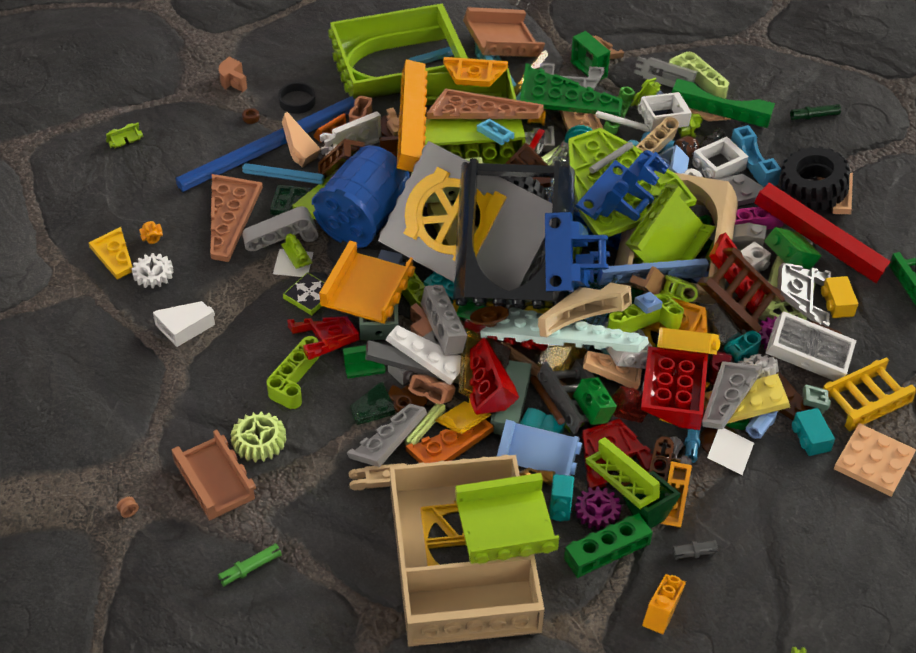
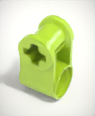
(678, 288)

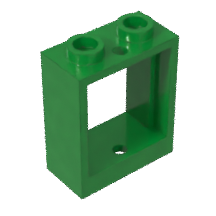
(601, 55)

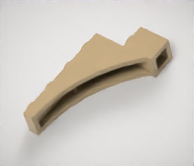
(584, 304)

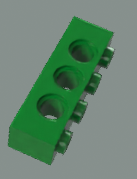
(602, 554)

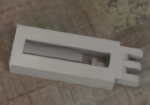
(670, 73)

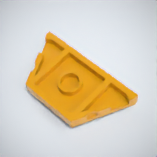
(474, 71)
(693, 318)

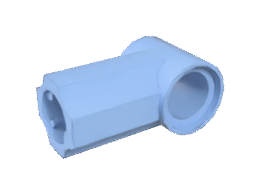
(760, 424)

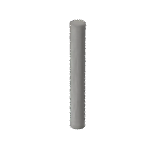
(617, 153)

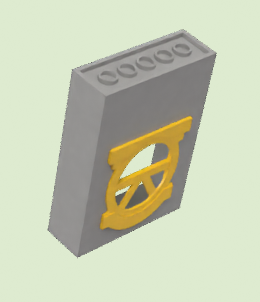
(510, 229)

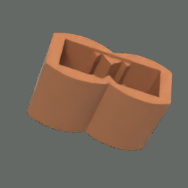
(361, 108)
(436, 391)

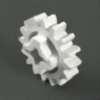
(152, 270)
(768, 364)

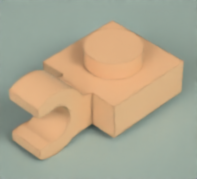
(393, 121)

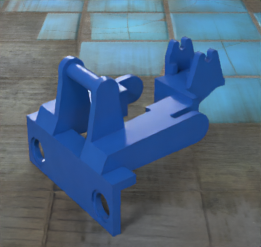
(611, 188)
(559, 253)

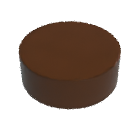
(250, 116)

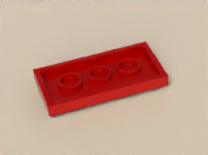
(718, 258)

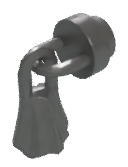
(677, 447)

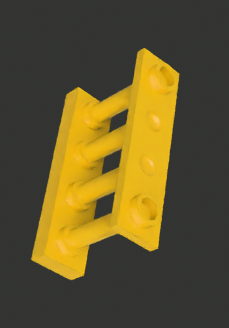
(870, 410)

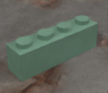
(520, 376)

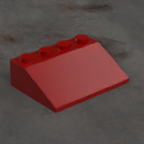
(675, 386)

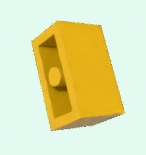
(839, 297)

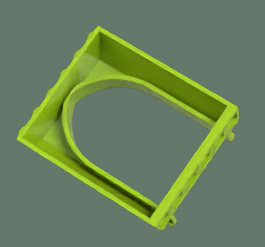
(365, 35)

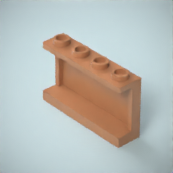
(215, 476)

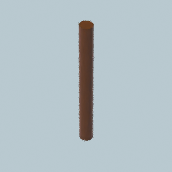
(547, 400)

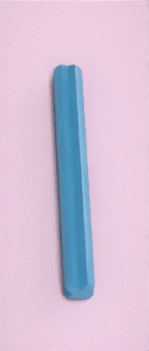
(283, 173)

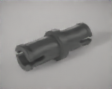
(695, 549)

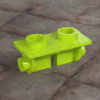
(648, 89)
(115, 137)
(296, 252)

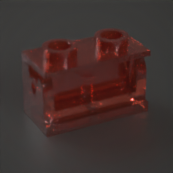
(629, 404)

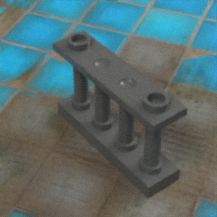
(559, 392)

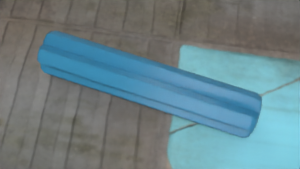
(433, 56)

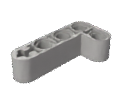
(276, 228)

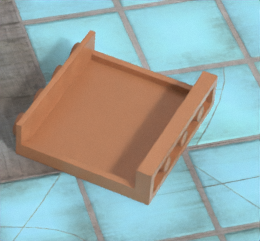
(501, 32)

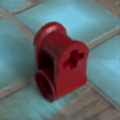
(715, 364)

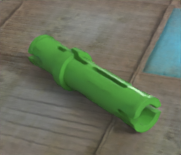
(241, 569)

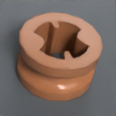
(127, 507)

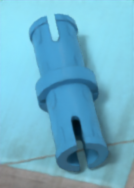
(692, 444)

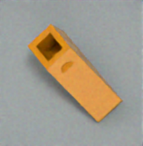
(663, 603)

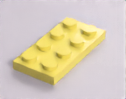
(764, 397)

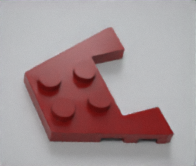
(331, 333)
(622, 438)

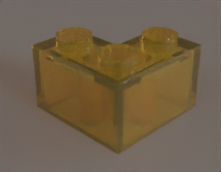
(561, 357)

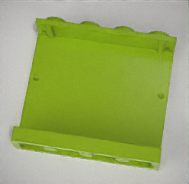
(669, 230)
(505, 518)

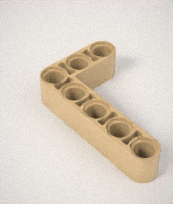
(659, 136)

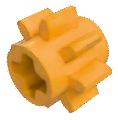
(151, 232)

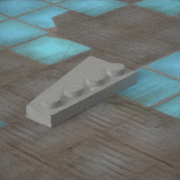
(728, 392)
(388, 437)

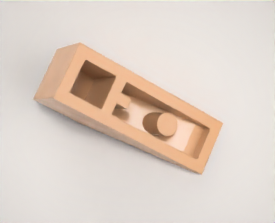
(300, 144)

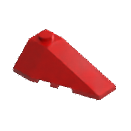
(491, 384)

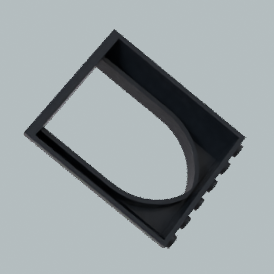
(469, 280)

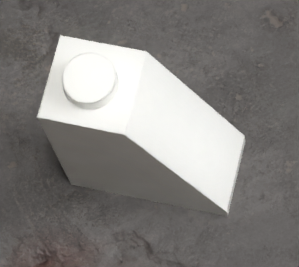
(184, 321)

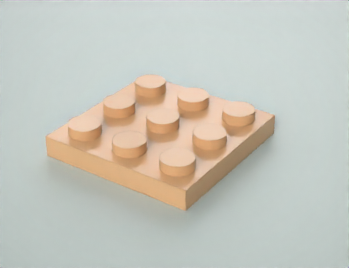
(875, 459)

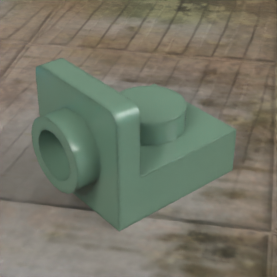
(816, 398)

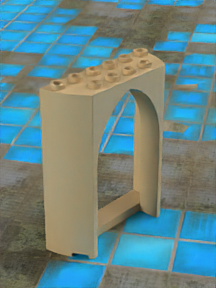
(722, 204)

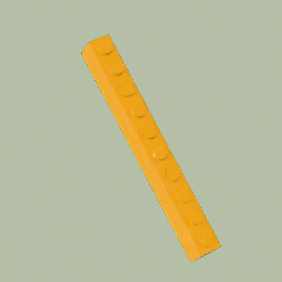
(412, 115)

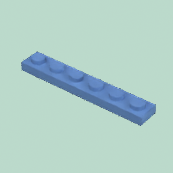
(677, 268)

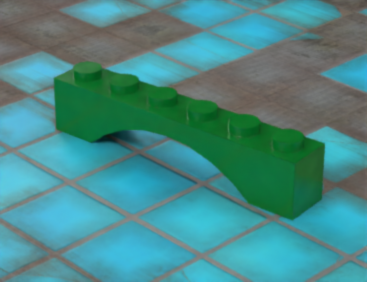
(753, 112)

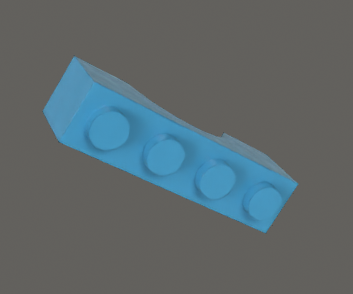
(762, 170)

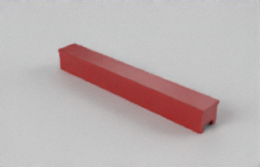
(822, 232)

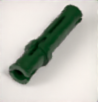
(810, 112)

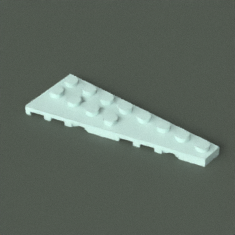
(524, 326)

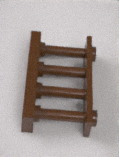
(724, 297)

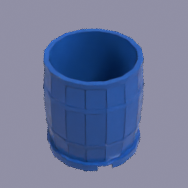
(360, 196)

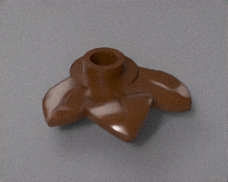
(405, 397)

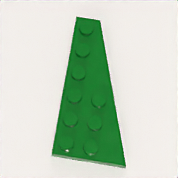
(565, 94)

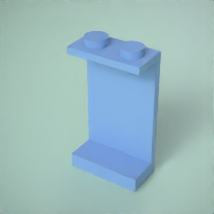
(540, 448)

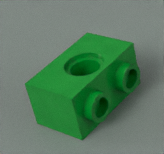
(594, 401)

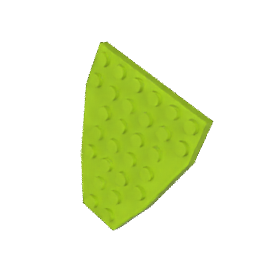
(592, 147)

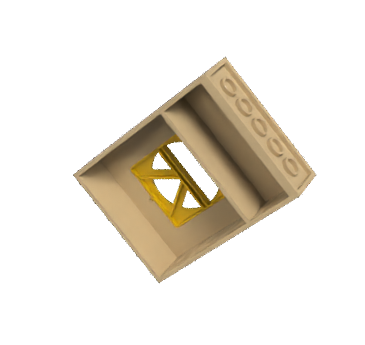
(457, 598)

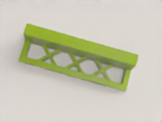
(629, 472)

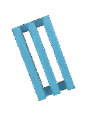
(493, 131)

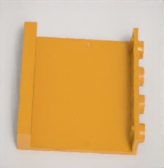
(365, 285)

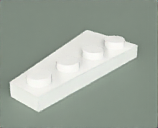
(426, 353)

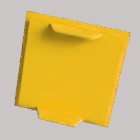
(461, 418)

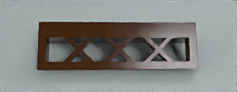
(338, 156)

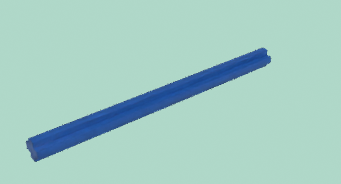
(260, 146)

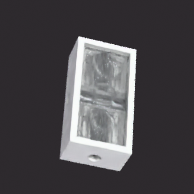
(810, 346)

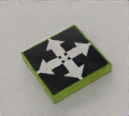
(305, 293)

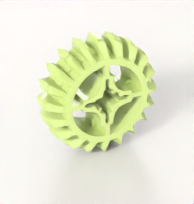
(245, 438)

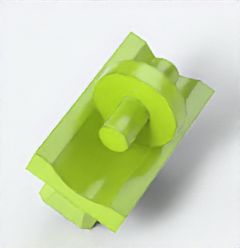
(695, 122)

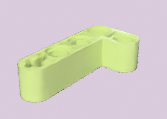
(706, 76)

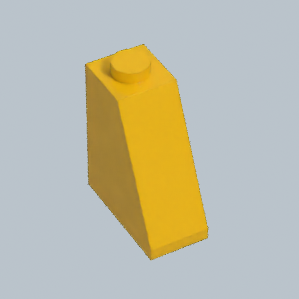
(688, 341)

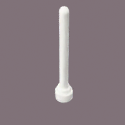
(623, 121)

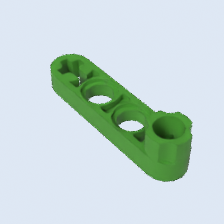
(627, 94)

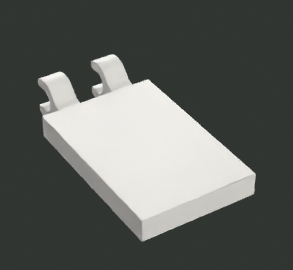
(365, 129)

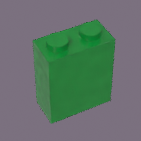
(792, 248)

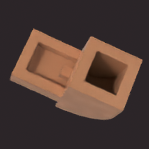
(232, 74)
(421, 324)

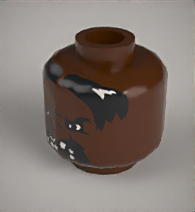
(687, 145)

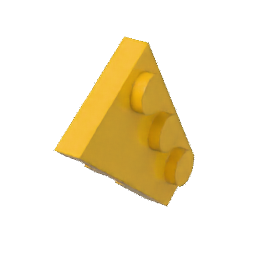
(113, 253)

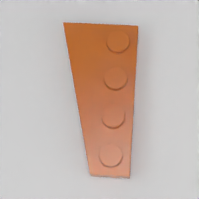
(448, 443)

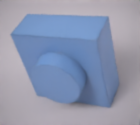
(648, 302)

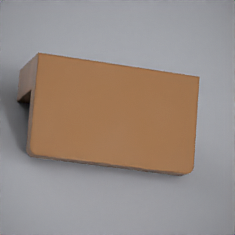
(653, 283)

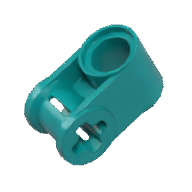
(743, 346)

